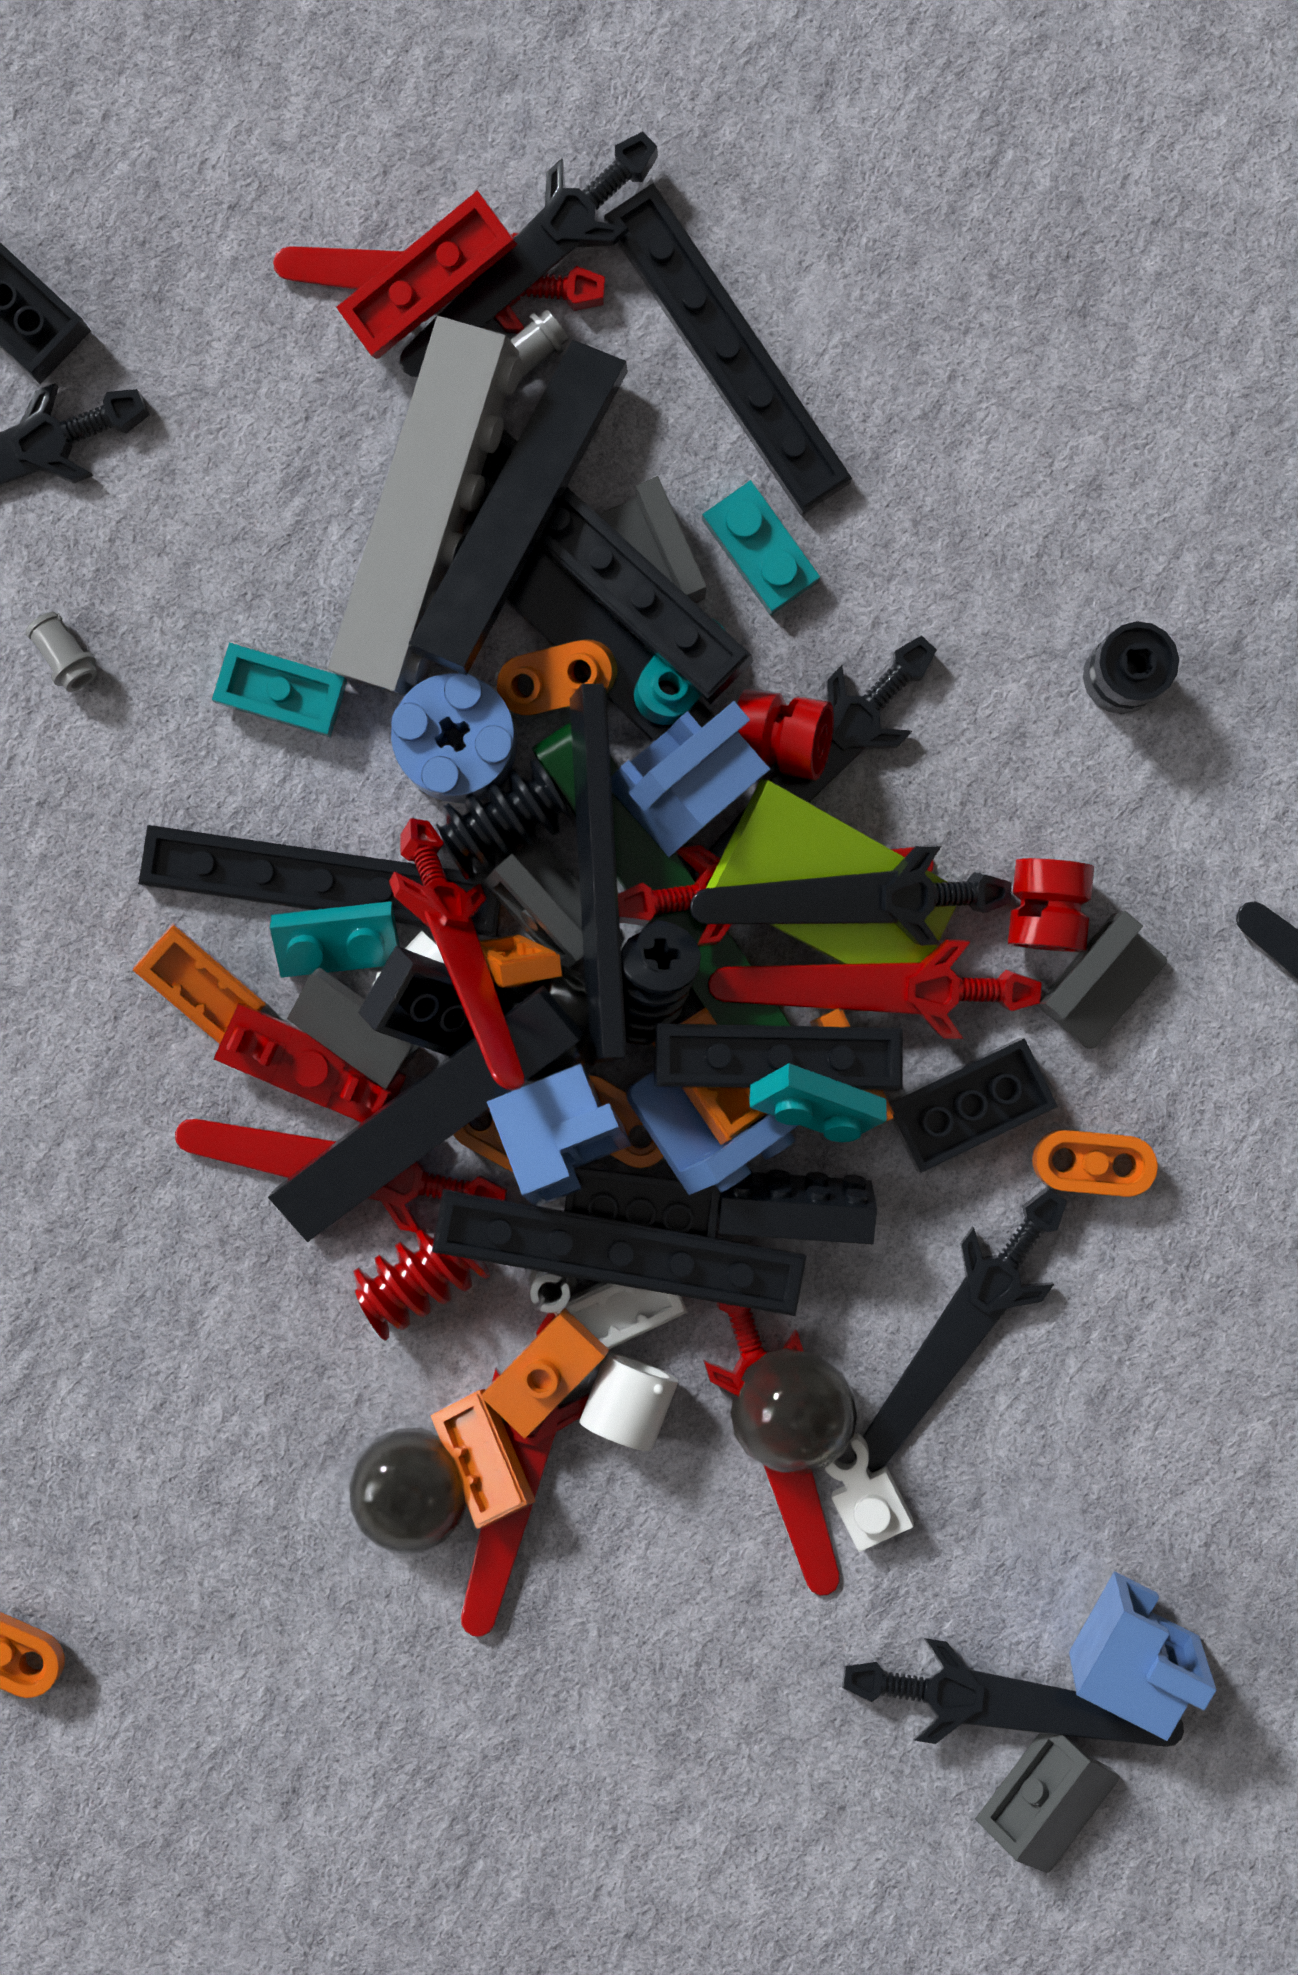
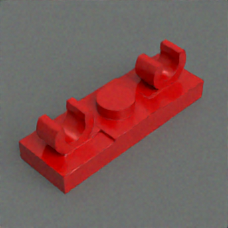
(427, 275)
(300, 1065)

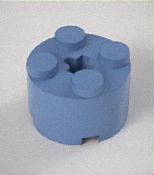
(434, 709)

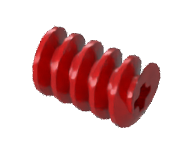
(410, 1282)

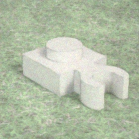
(868, 1501)

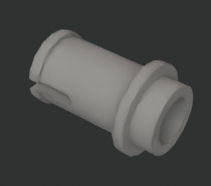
(539, 340)
(61, 651)
(551, 1298)

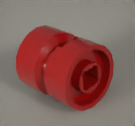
(788, 734)
(1051, 905)

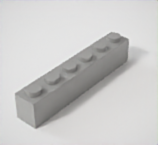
(426, 502)

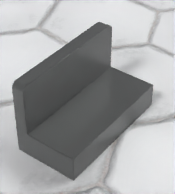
(656, 533)
(541, 899)
(1103, 980)
(331, 1016)
(1046, 1800)

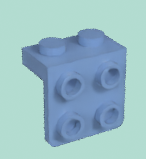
(691, 1145)

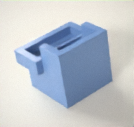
(688, 777)
(553, 1130)
(1139, 1660)

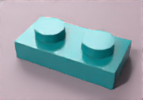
(760, 547)
(279, 690)
(334, 938)
(817, 1103)

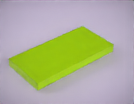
(793, 840)

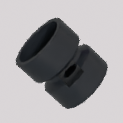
(1131, 667)

